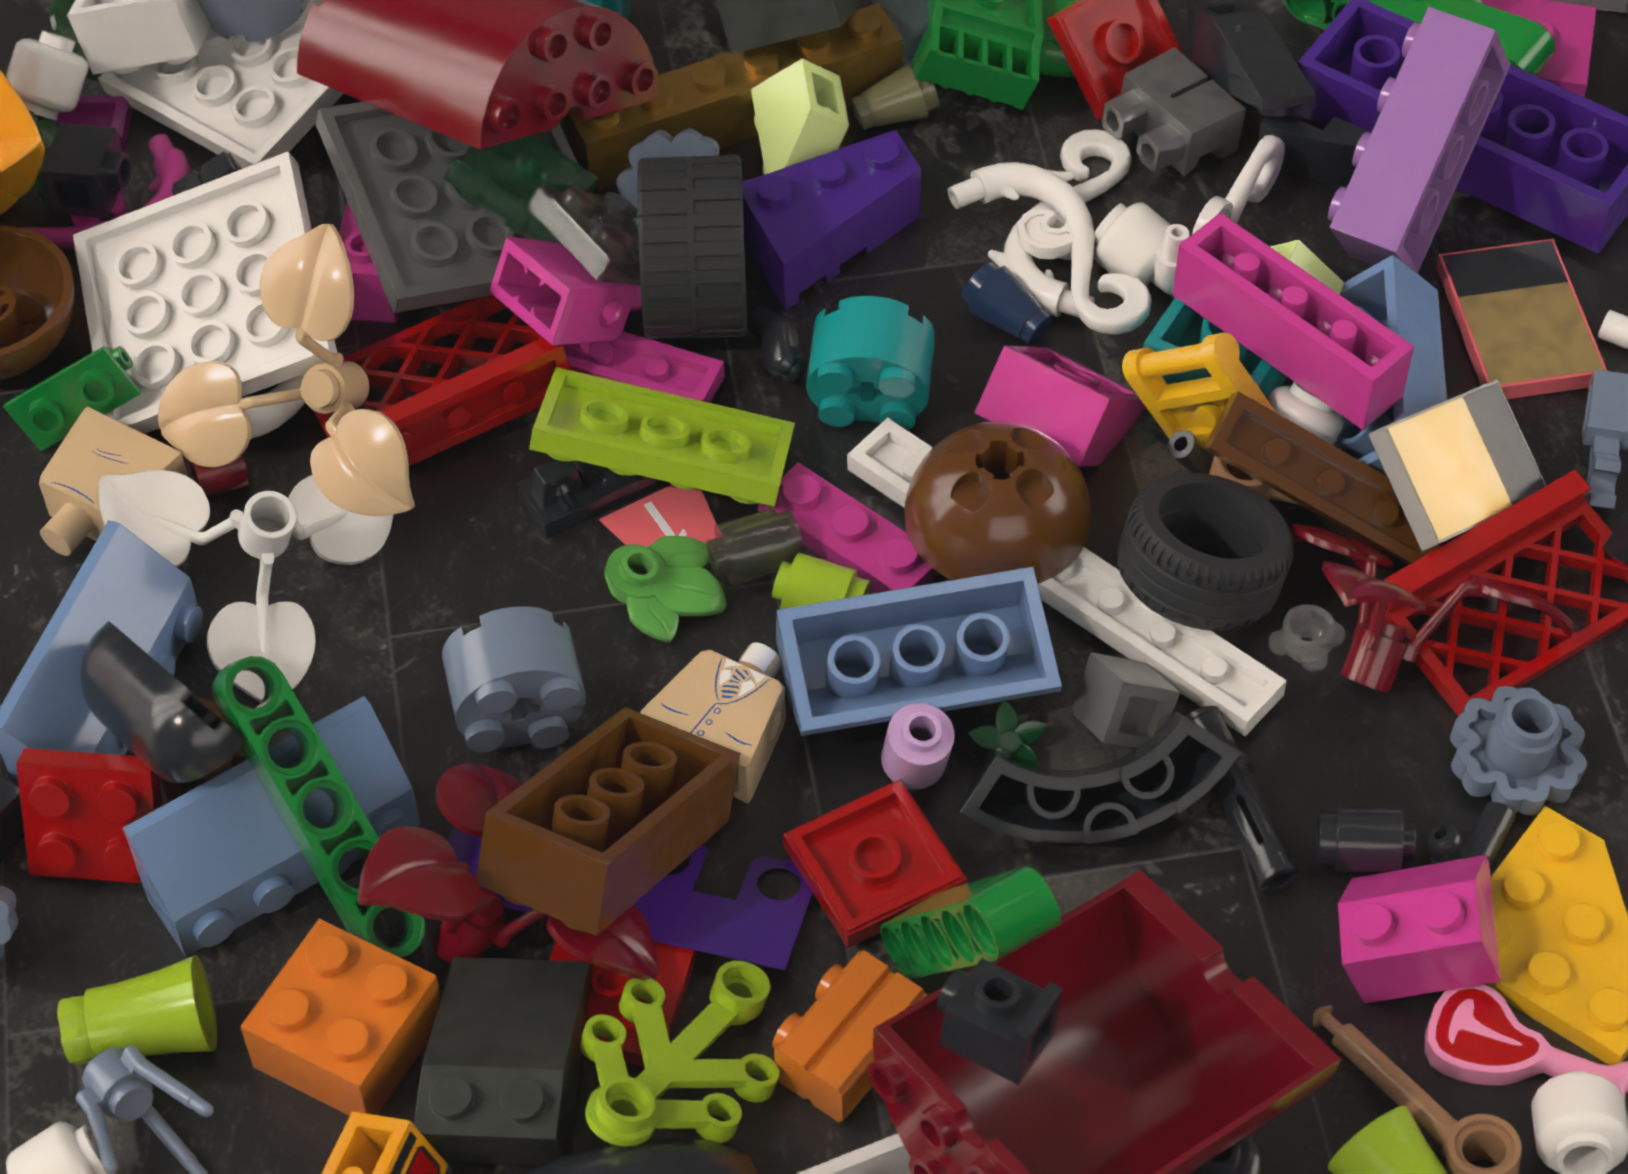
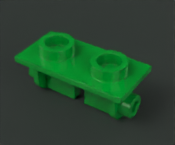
(55, 404)

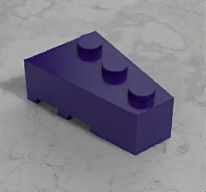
(827, 210)

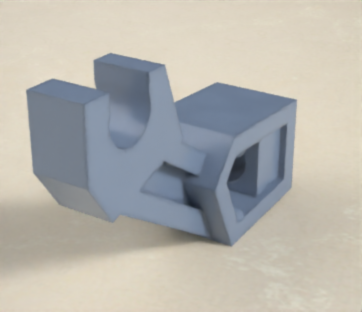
(1606, 433)

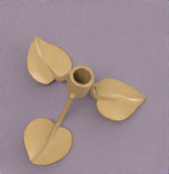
(365, 459)

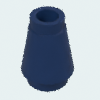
(1005, 303)

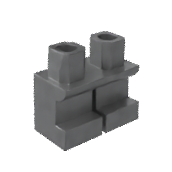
(1174, 113)

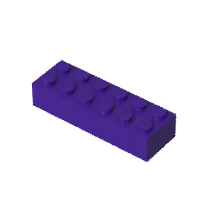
(1539, 151)

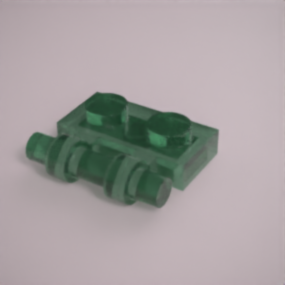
(519, 169)

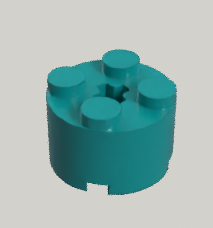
(870, 363)

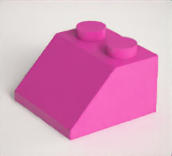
(1061, 400)
(1420, 930)

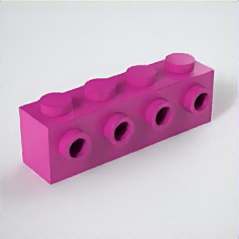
(1292, 320)

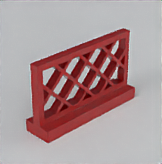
(465, 405)
(1495, 545)

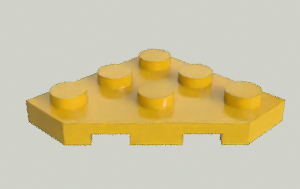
(1564, 935)

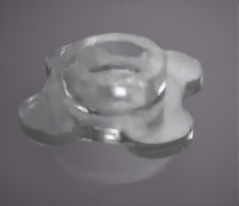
(1312, 623)

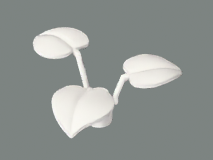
(172, 510)

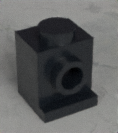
(998, 1019)

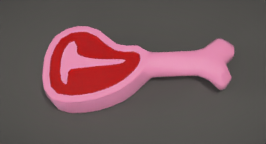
(1482, 1043)

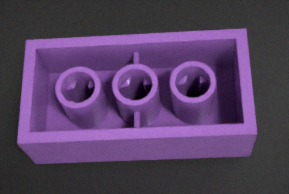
(1420, 140)

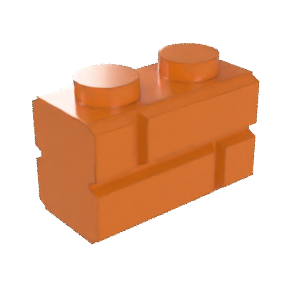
(832, 1045)

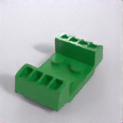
(983, 48)

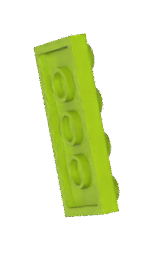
(662, 437)

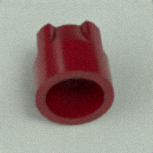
(220, 479)

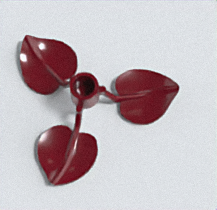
(1379, 642)
(421, 876)

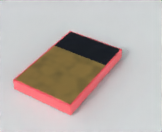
(1520, 318)

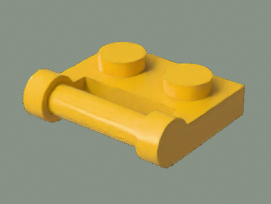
(1192, 403)

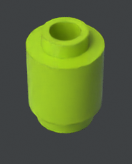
(816, 581)

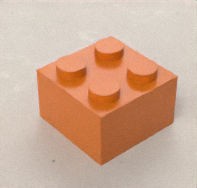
(342, 1020)

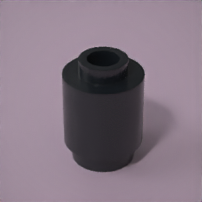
(1364, 838)

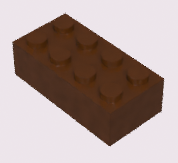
(607, 820)

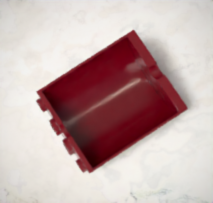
(479, 65)
(1148, 1062)

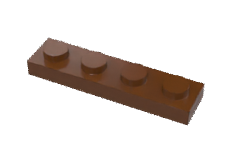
(1314, 475)

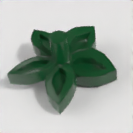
(1009, 736)

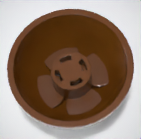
(33, 299)
(998, 503)

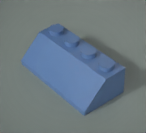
(1411, 310)
(117, 583)
(913, 645)
(226, 850)

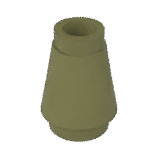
(895, 100)

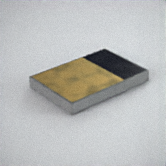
(1457, 463)

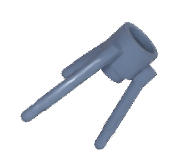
(121, 1087)

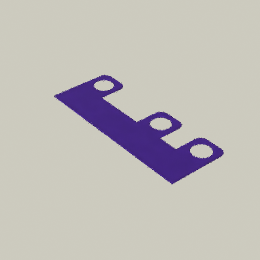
(739, 929)

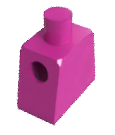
(559, 295)

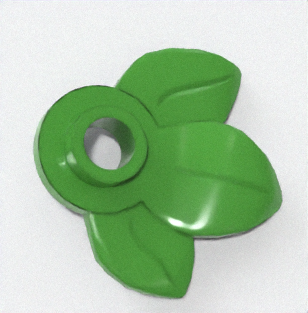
(669, 588)

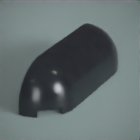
(152, 710)

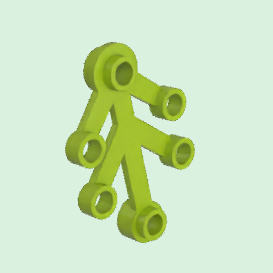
(629, 1109)

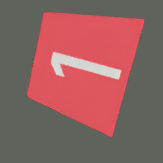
(663, 514)

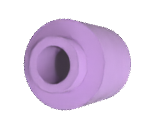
(917, 745)

